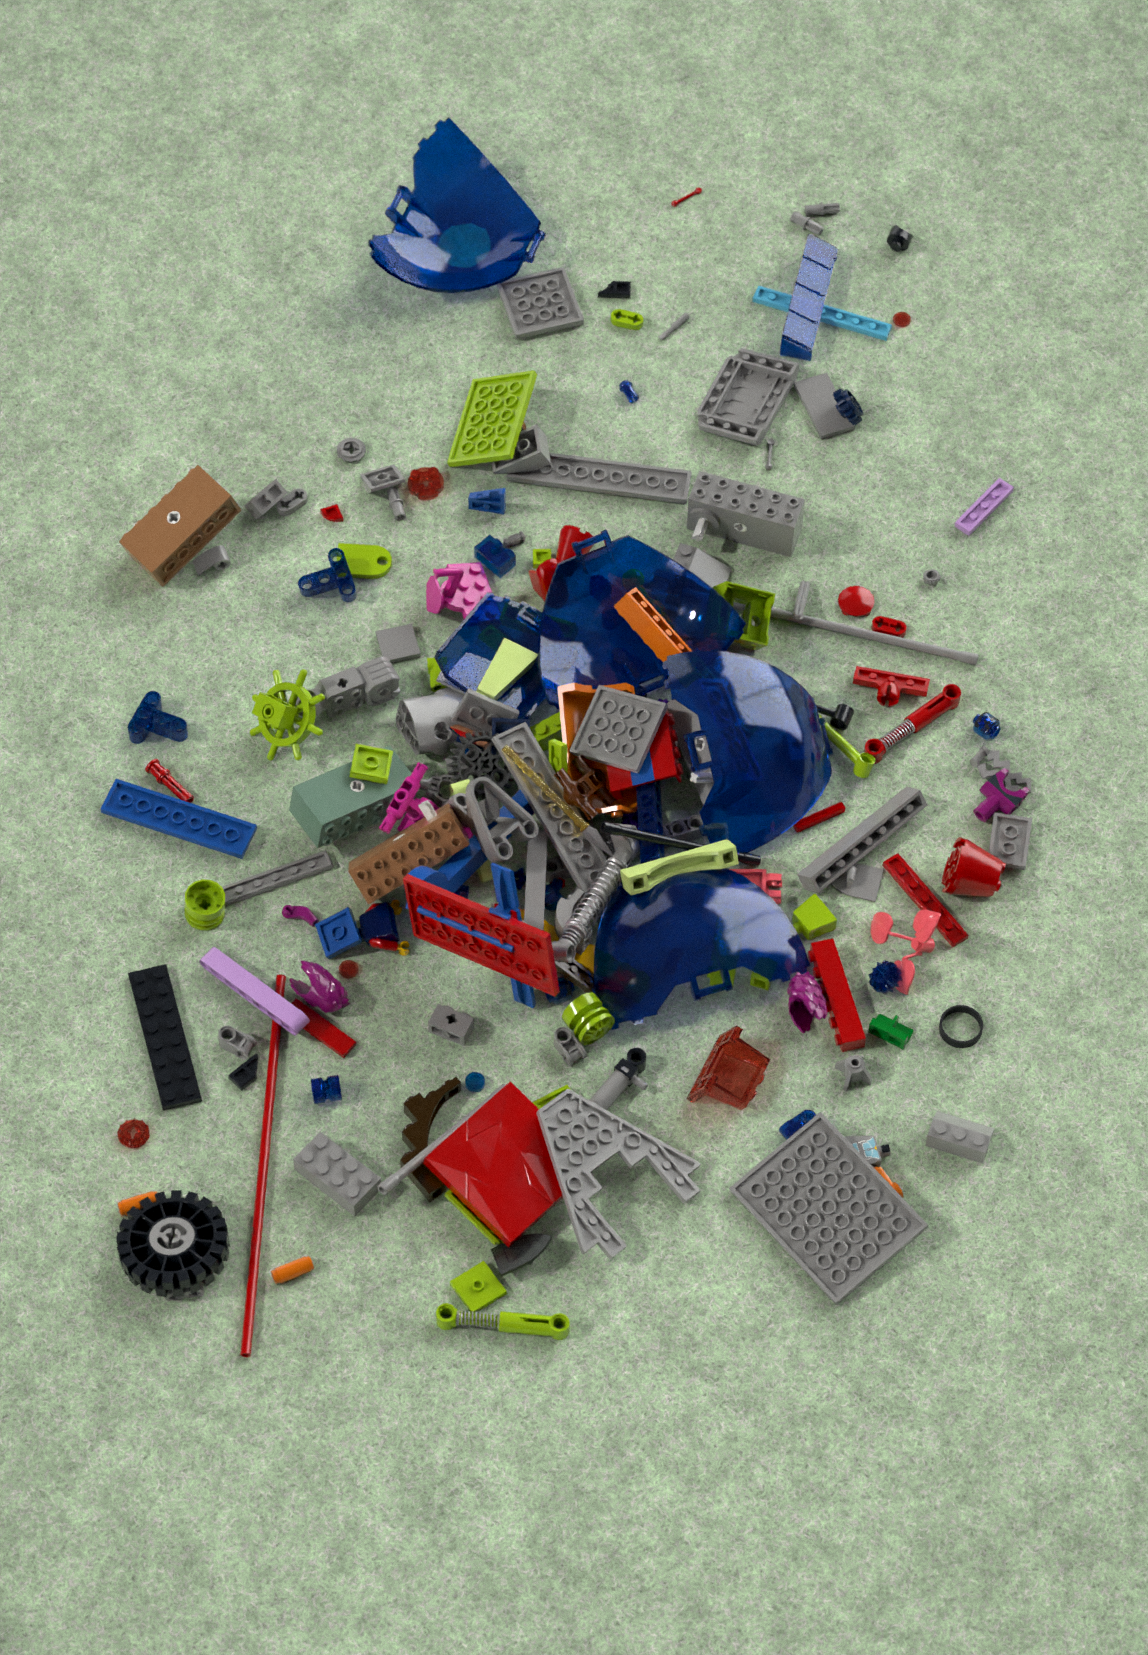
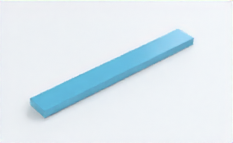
(829, 315)

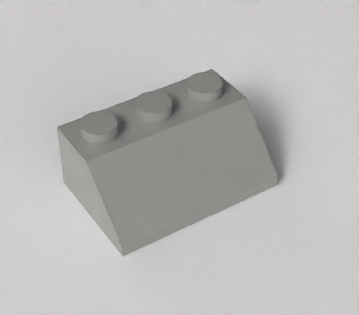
(959, 1137)

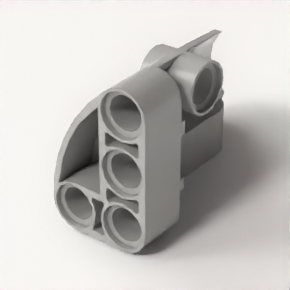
(427, 720)

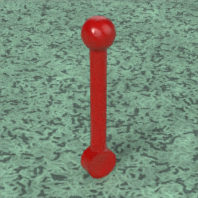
(698, 190)

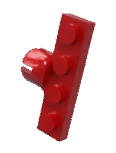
(890, 684)

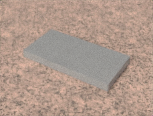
(819, 402)

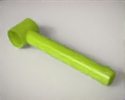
(863, 762)

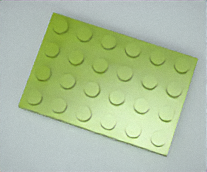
(492, 418)

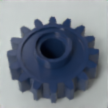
(848, 406)

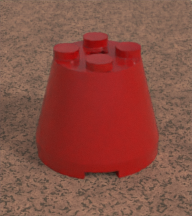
(971, 871)

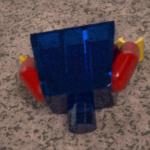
(380, 927)

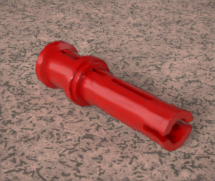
(163, 776)

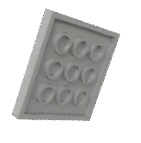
(540, 303)
(618, 729)

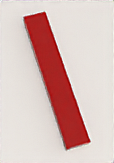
(924, 898)

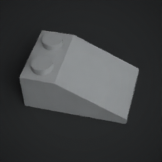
(529, 455)
(702, 564)

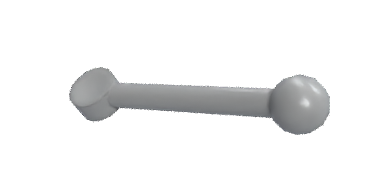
(771, 442)

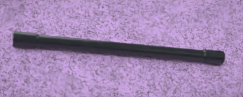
(618, 830)

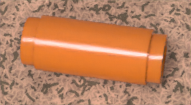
(126, 1204)
(292, 1270)

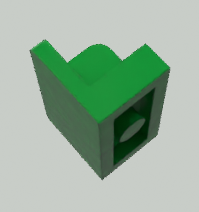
(890, 1030)

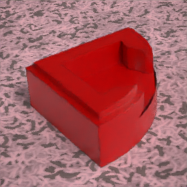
(332, 512)

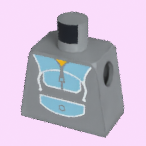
(868, 1148)

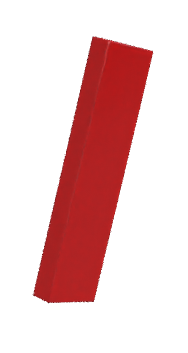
(325, 1031)

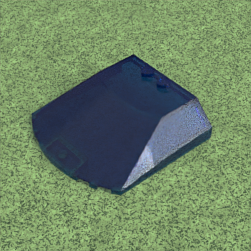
(477, 639)

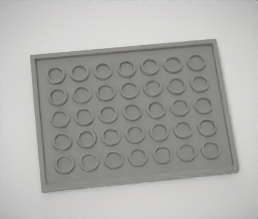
(828, 1208)

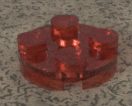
(428, 474)

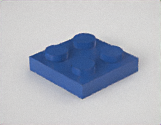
(338, 933)

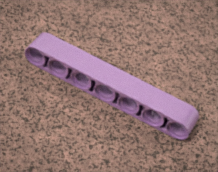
(254, 991)

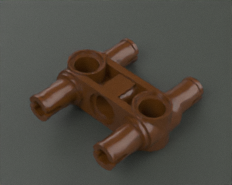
(577, 792)

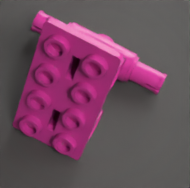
(404, 802)

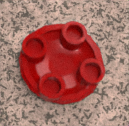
(856, 601)

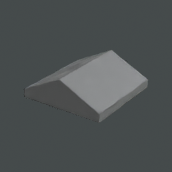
(382, 478)

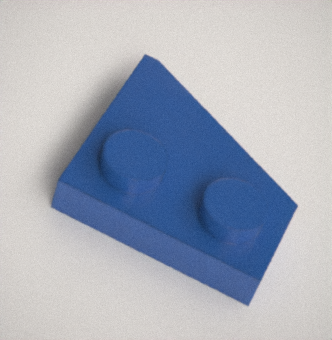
(488, 501)

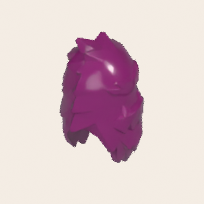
(324, 990)
(805, 1001)

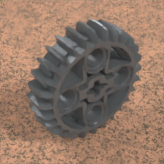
(474, 766)

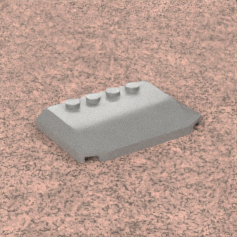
(746, 396)

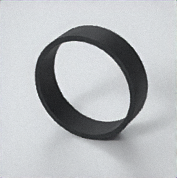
(965, 1009)

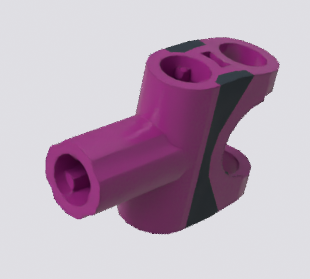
(998, 797)

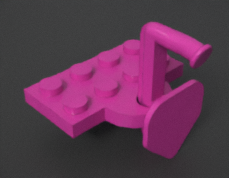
(460, 592)

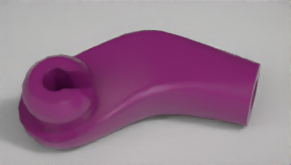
(300, 912)

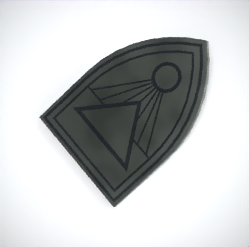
(520, 1253)

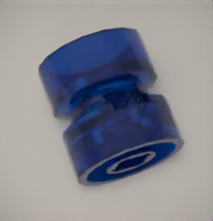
(326, 1089)

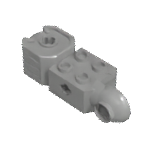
(371, 681)

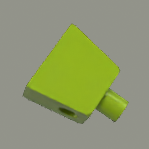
(813, 918)

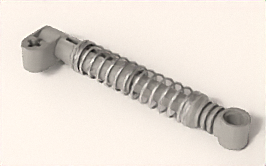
(577, 931)

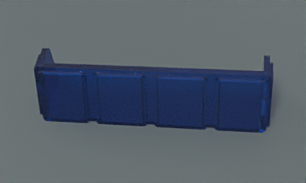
(808, 298)

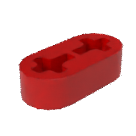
(889, 626)

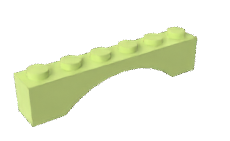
(708, 857)

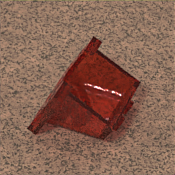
(730, 1071)

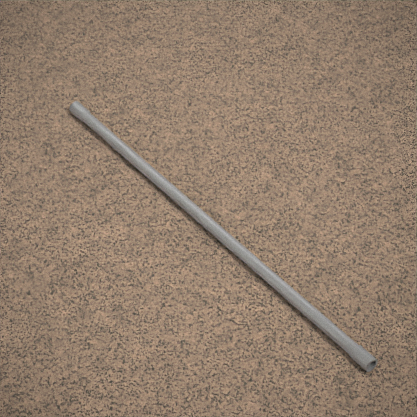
(962, 656)

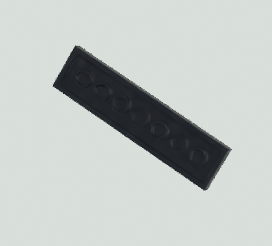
(164, 1037)

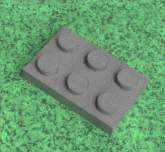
(477, 711)
(1010, 839)

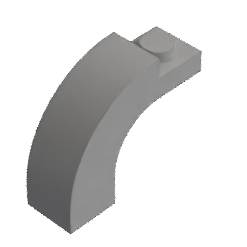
(563, 913)

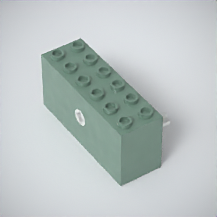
(340, 805)

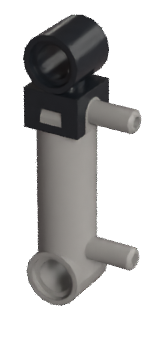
(624, 1075)

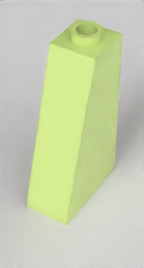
(506, 669)

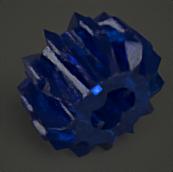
(885, 977)

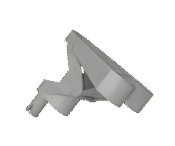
(472, 815)

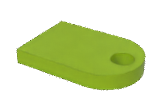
(364, 560)

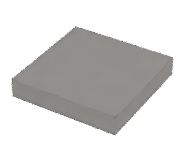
(398, 643)

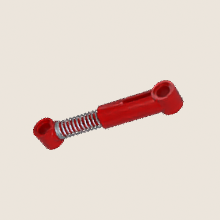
(915, 721)

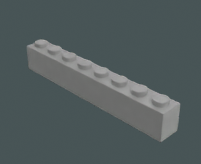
(862, 839)

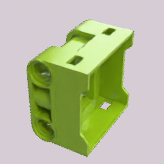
(757, 607)

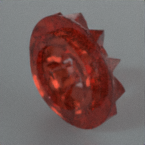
(139, 1139)

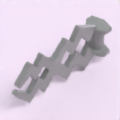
(994, 755)

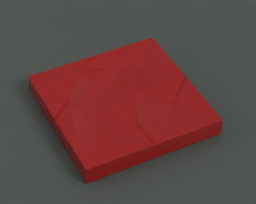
(500, 1165)

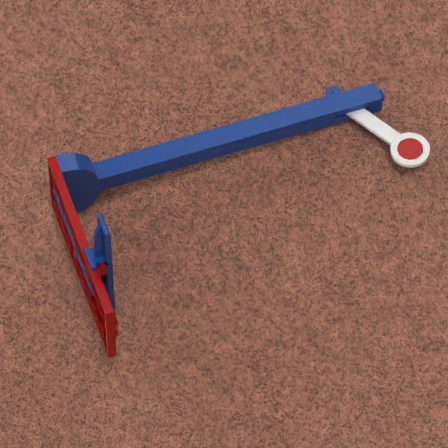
(481, 933)

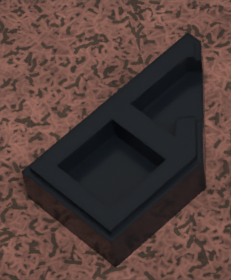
(616, 289)
(245, 1073)

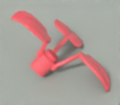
(923, 924)

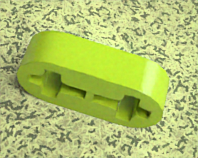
(626, 319)

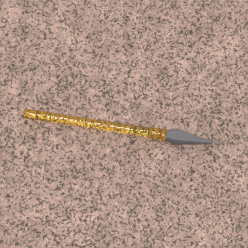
(590, 833)

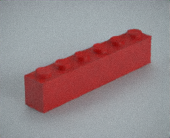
(838, 997)

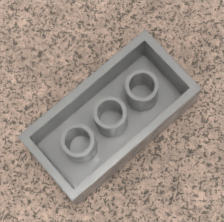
(337, 1173)

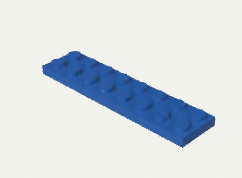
(179, 818)

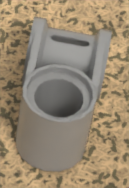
(239, 1044)
(570, 1049)

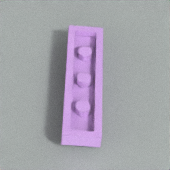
(984, 507)

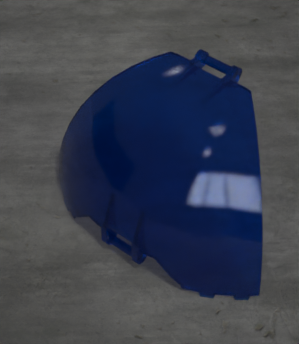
(460, 221)
(595, 646)
(762, 744)
(685, 931)

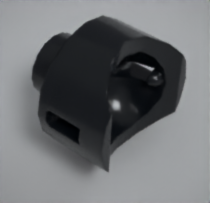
(899, 239)

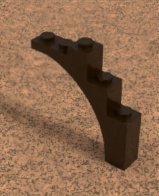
(415, 1136)

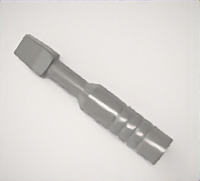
(674, 326)

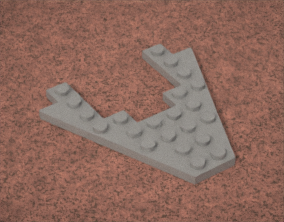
(585, 1137)

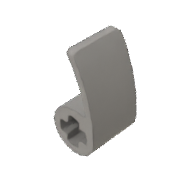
(214, 557)

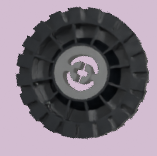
(197, 1250)

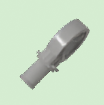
(433, 787)

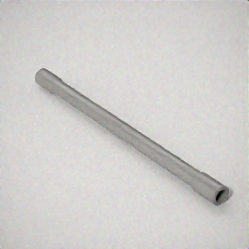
(393, 1180)

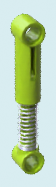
(505, 1321)

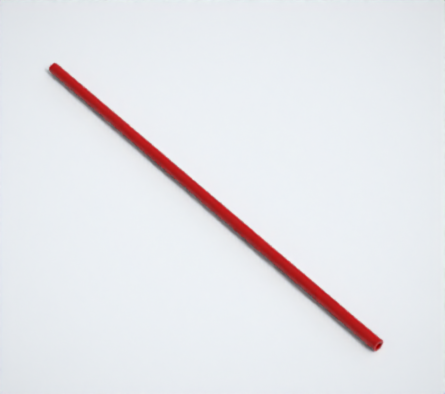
(257, 1227)

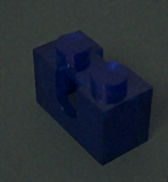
(486, 554)

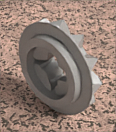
(358, 449)

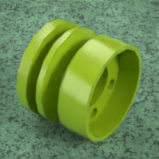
(204, 895)
(588, 1018)

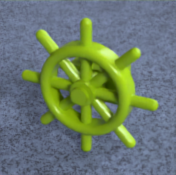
(282, 714)

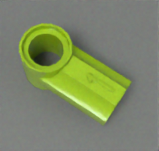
(434, 671)

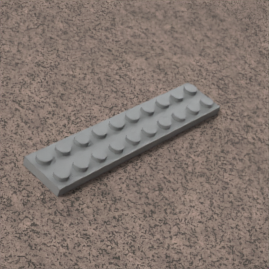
(610, 478)
(578, 854)

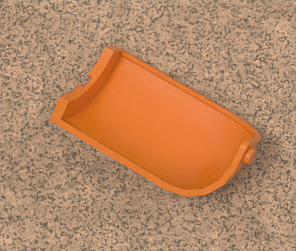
(573, 705)

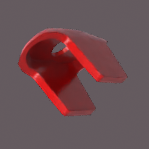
(542, 577)

